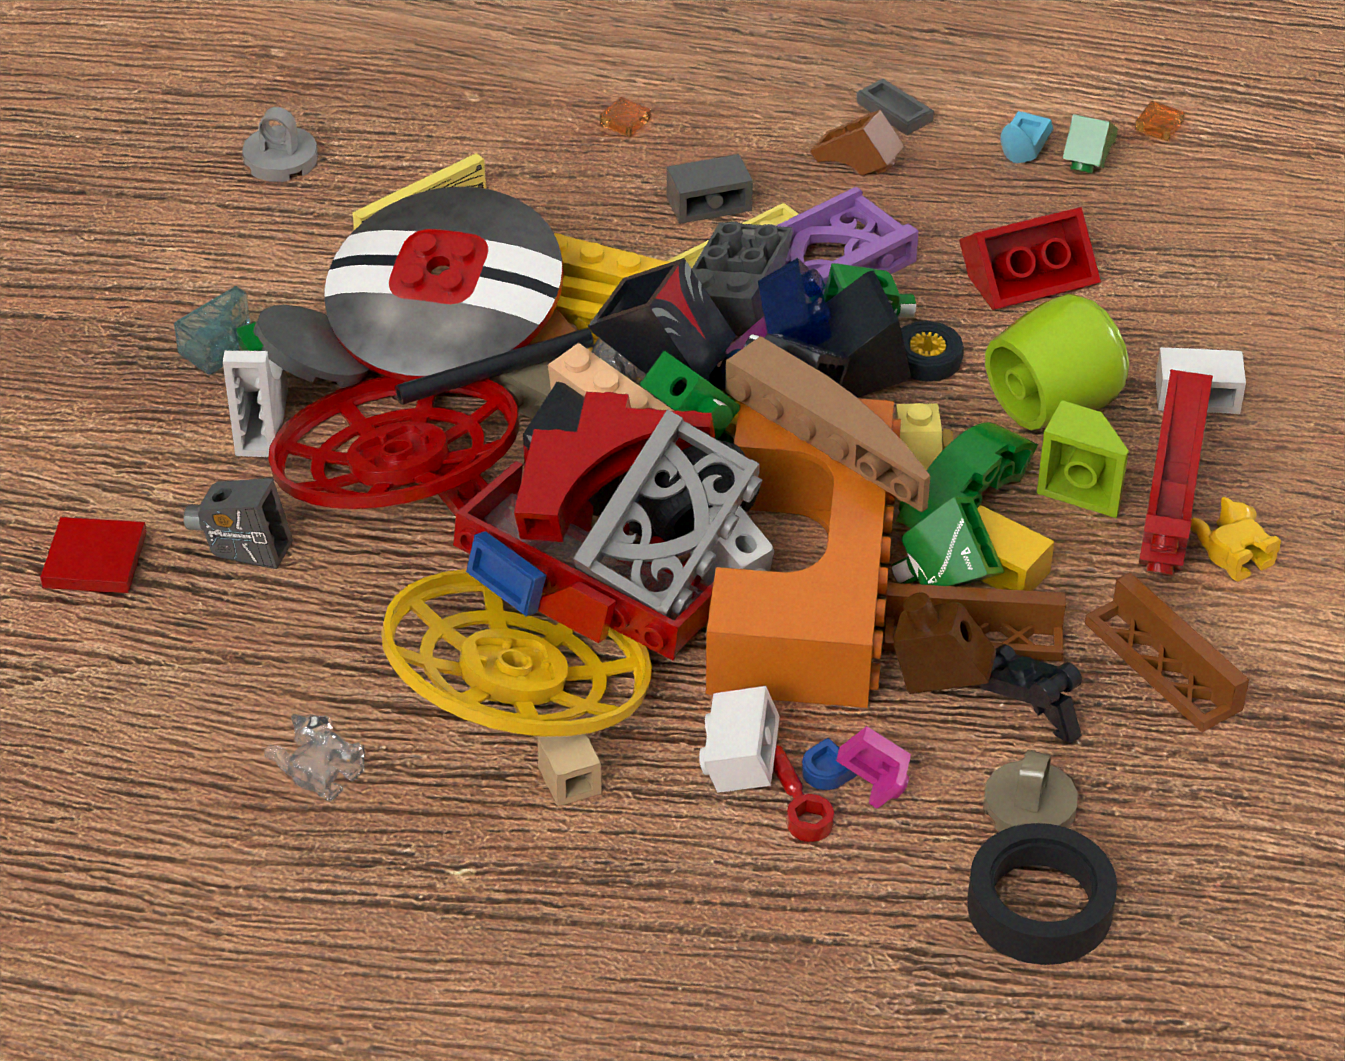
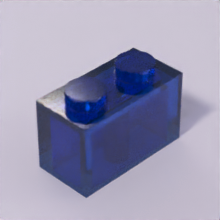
(796, 303)

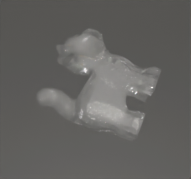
(319, 757)

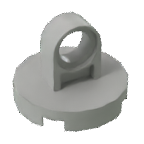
(279, 149)

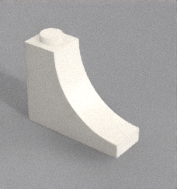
(255, 400)

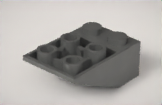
(735, 263)

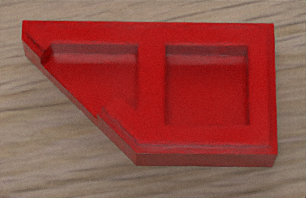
(580, 609)

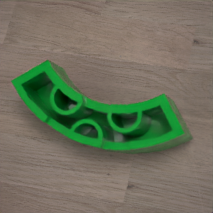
(970, 464)

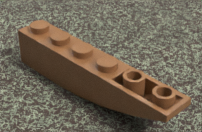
(826, 418)

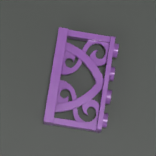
(837, 223)

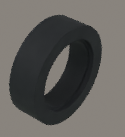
(1032, 939)

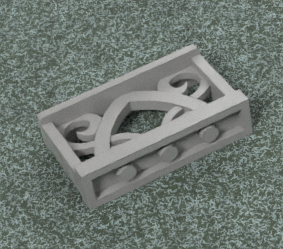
(659, 456)

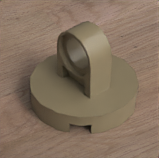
(1030, 793)

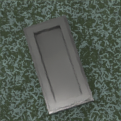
(897, 106)

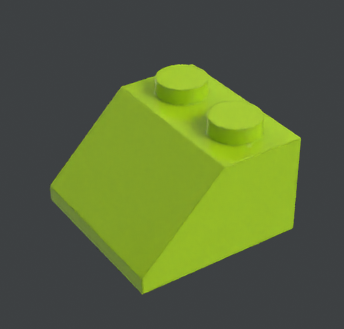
(1082, 460)

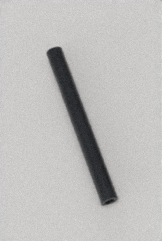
(491, 366)

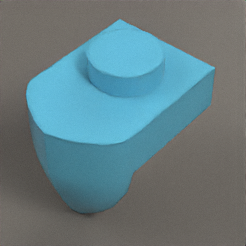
(1025, 137)

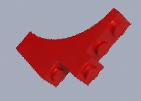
(572, 466)

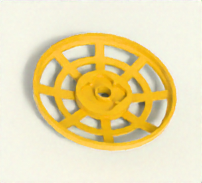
(509, 663)

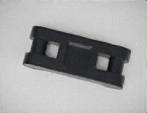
(1029, 678)

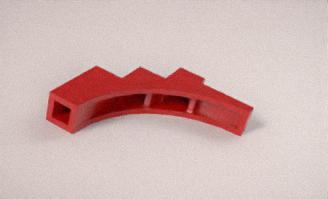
(1175, 473)

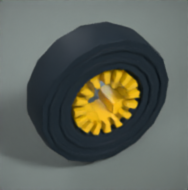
(944, 347)

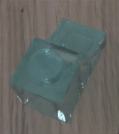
(212, 330)

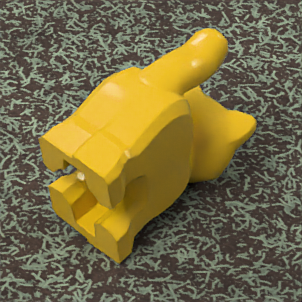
(1237, 540)

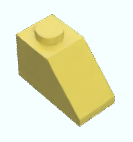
(921, 430)

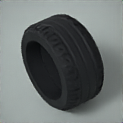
(675, 515)

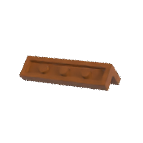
(1011, 612)
(1183, 650)

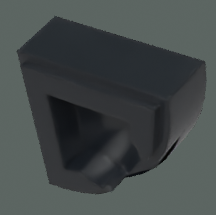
(1063, 718)

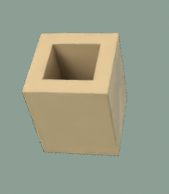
(569, 767)

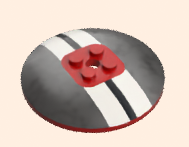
(488, 302)

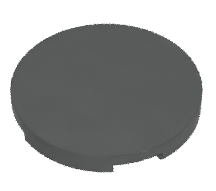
(306, 345)

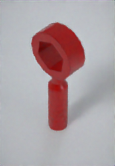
(802, 803)

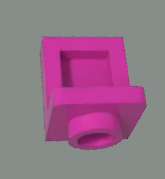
(878, 763)

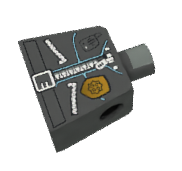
(243, 522)

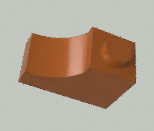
(863, 144)

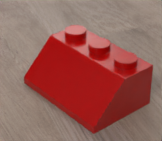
(1031, 258)

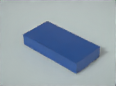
(506, 573)

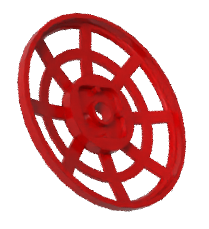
(393, 452)

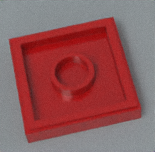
(93, 555)

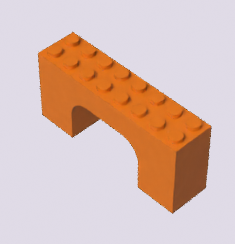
(811, 628)

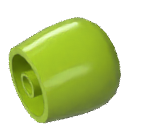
(1056, 354)

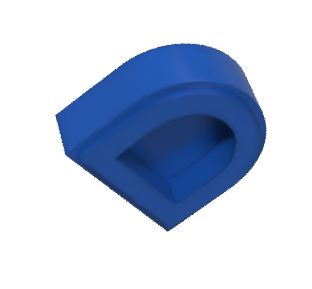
(822, 769)

